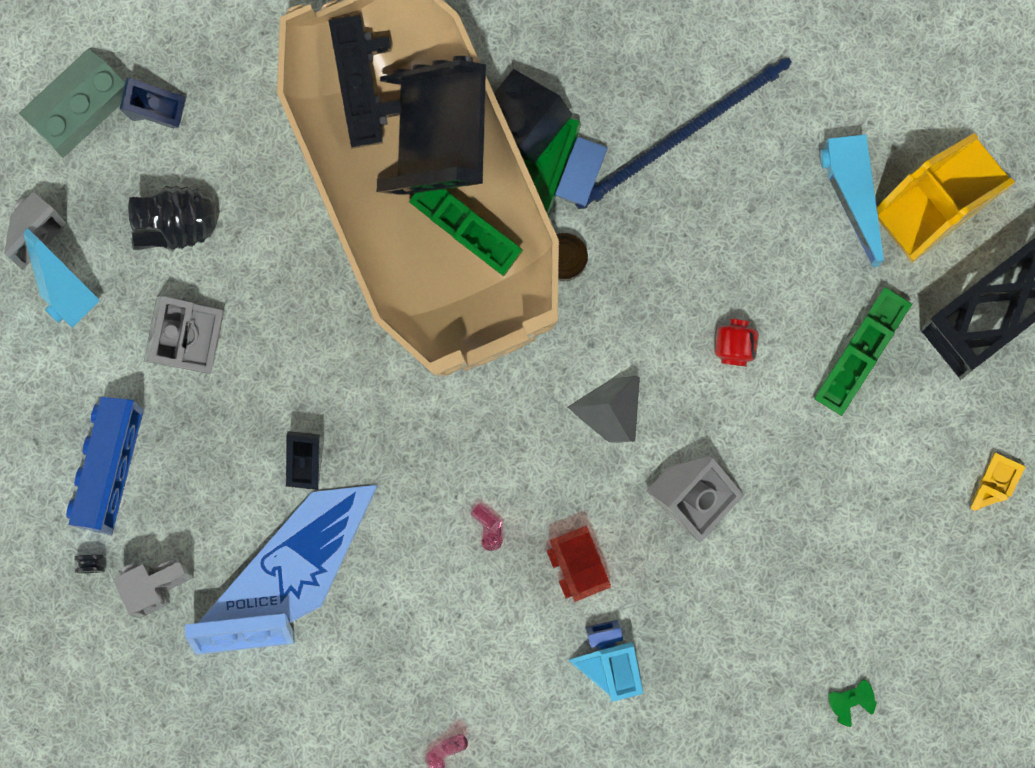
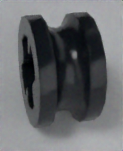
(89, 564)

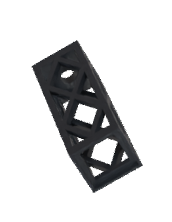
(954, 341)

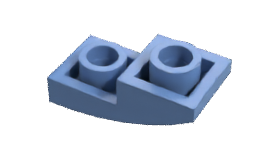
(581, 171)

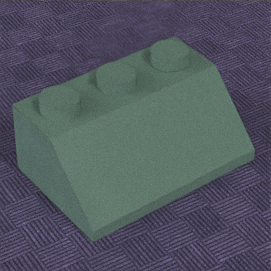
(75, 103)

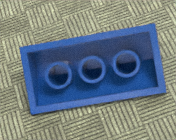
(105, 465)

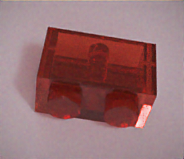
(579, 565)

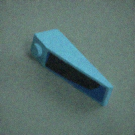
(852, 180)

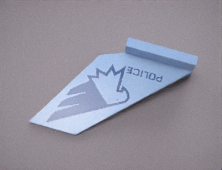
(285, 576)

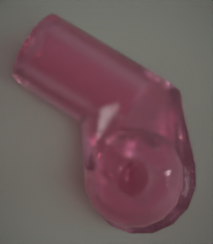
(492, 527)
(447, 747)

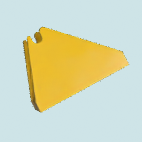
(942, 196)

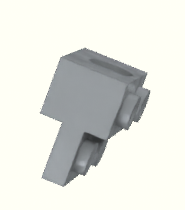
(168, 331)
(144, 589)

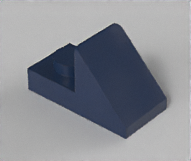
(151, 103)

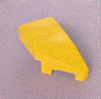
(998, 481)

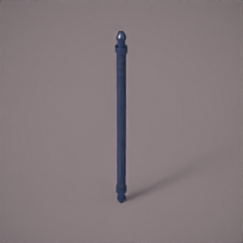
(768, 74)

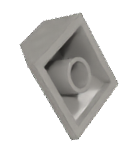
(39, 218)
(696, 495)

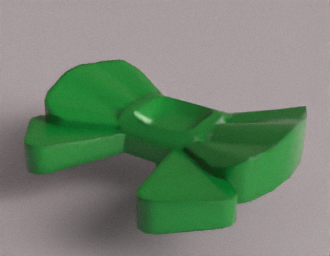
(842, 702)

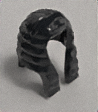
(177, 213)

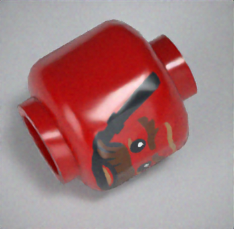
(736, 343)

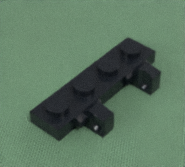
(352, 55)

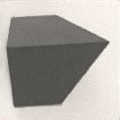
(611, 409)

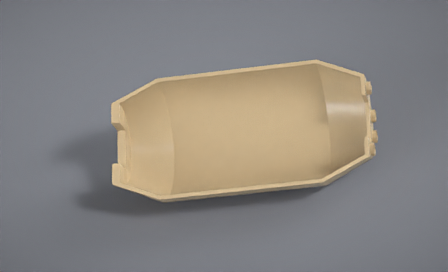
(412, 273)

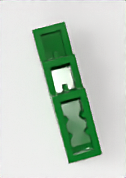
(468, 229)
(863, 351)

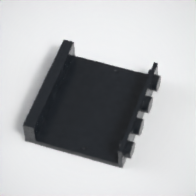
(439, 126)

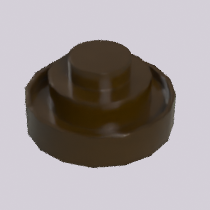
(572, 257)

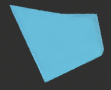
(613, 670)

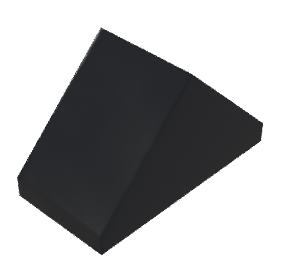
(303, 459)

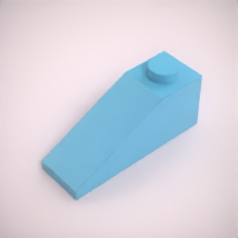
(57, 284)

